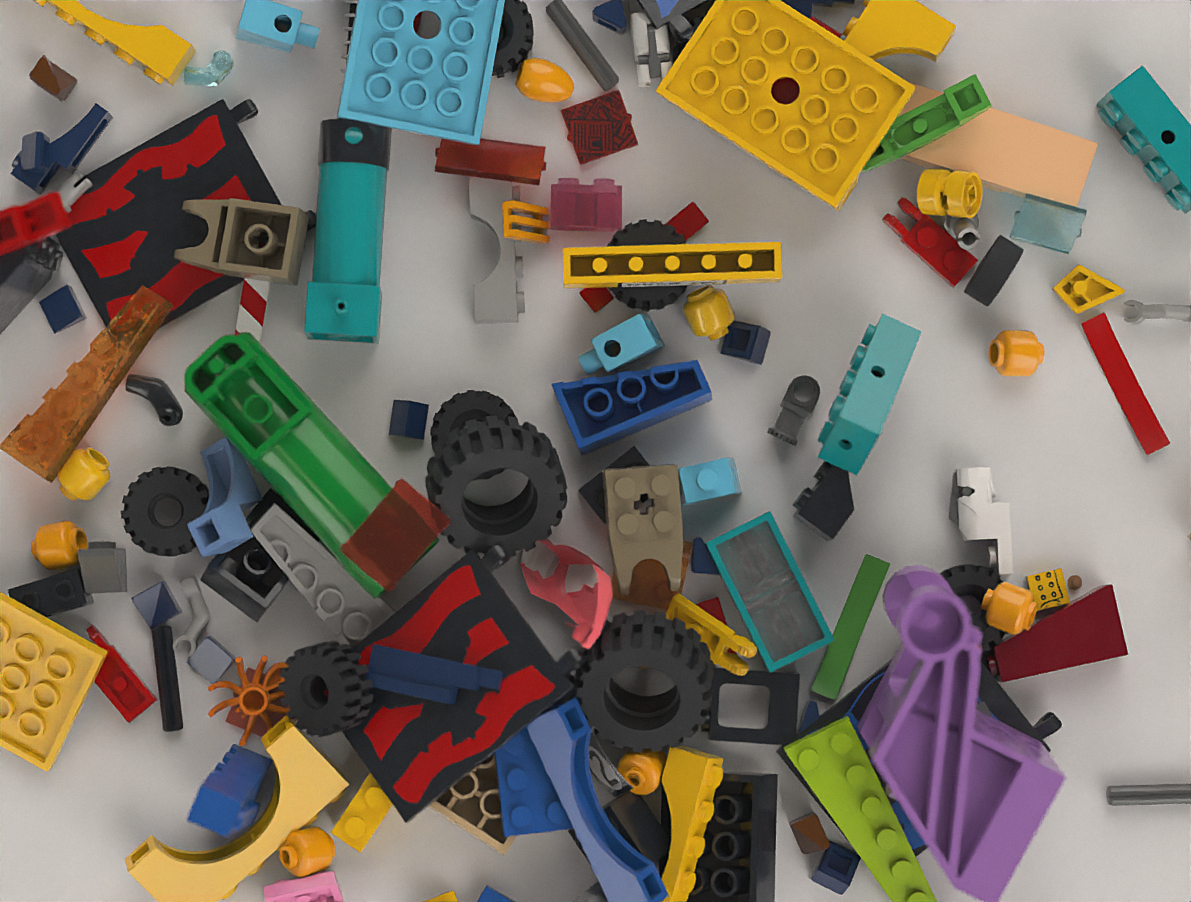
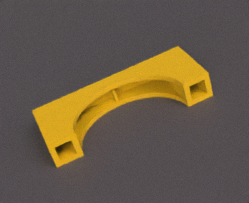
(897, 28)
(302, 787)

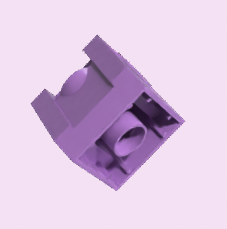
(957, 772)

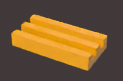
(535, 222)

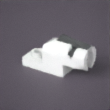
(649, 46)
(980, 517)

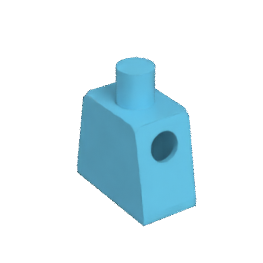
(259, 22)
(636, 337)
(708, 481)

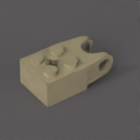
(235, 236)
(648, 534)

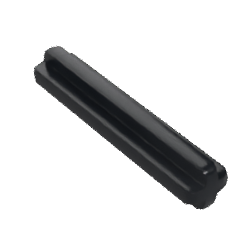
(167, 678)

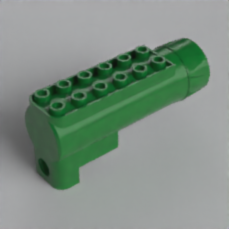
(289, 442)

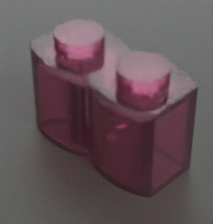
(586, 206)

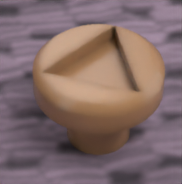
(1074, 582)

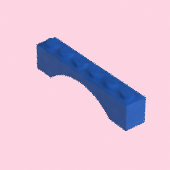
(563, 745)

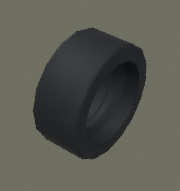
(994, 270)

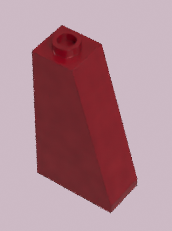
(1066, 638)

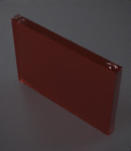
(395, 535)

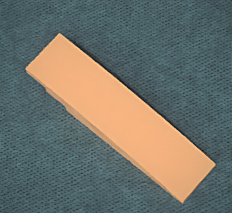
(1009, 153)

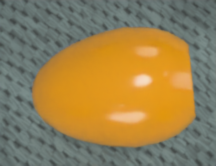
(544, 81)

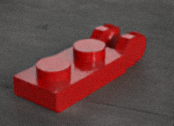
(932, 244)
(120, 681)

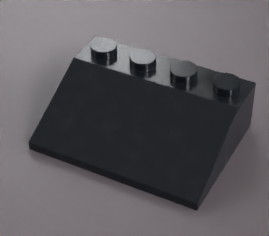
(24, 275)
(738, 841)

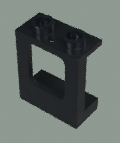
(781, 713)

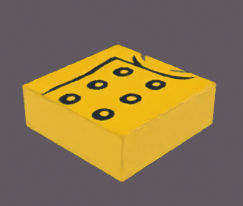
(1048, 588)

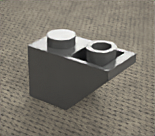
(103, 568)

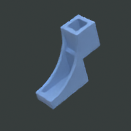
(230, 493)

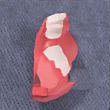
(572, 584)

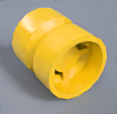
(949, 193)

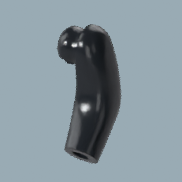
(159, 395)

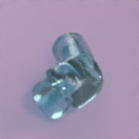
(213, 73)

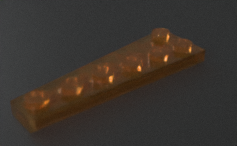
(60, 423)

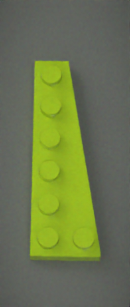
(852, 794)

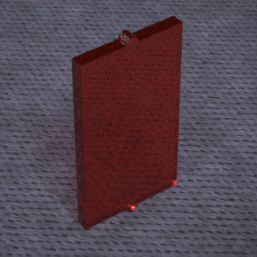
(492, 160)

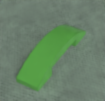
(931, 121)

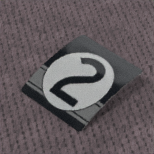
(604, 770)

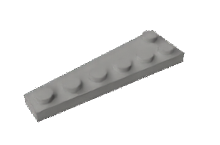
(320, 578)

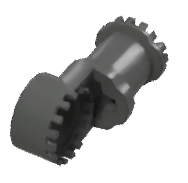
(794, 412)

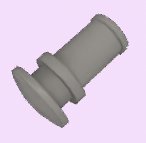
(69, 193)
(963, 230)

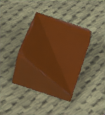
(52, 79)
(809, 833)

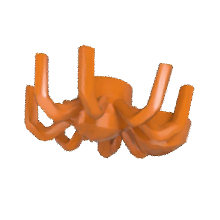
(253, 697)

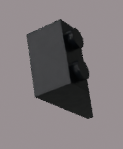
(247, 572)

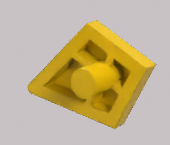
(1085, 289)

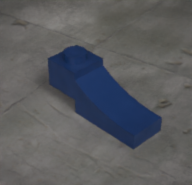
(67, 150)

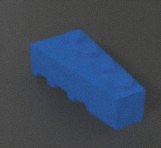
(628, 402)
(230, 792)

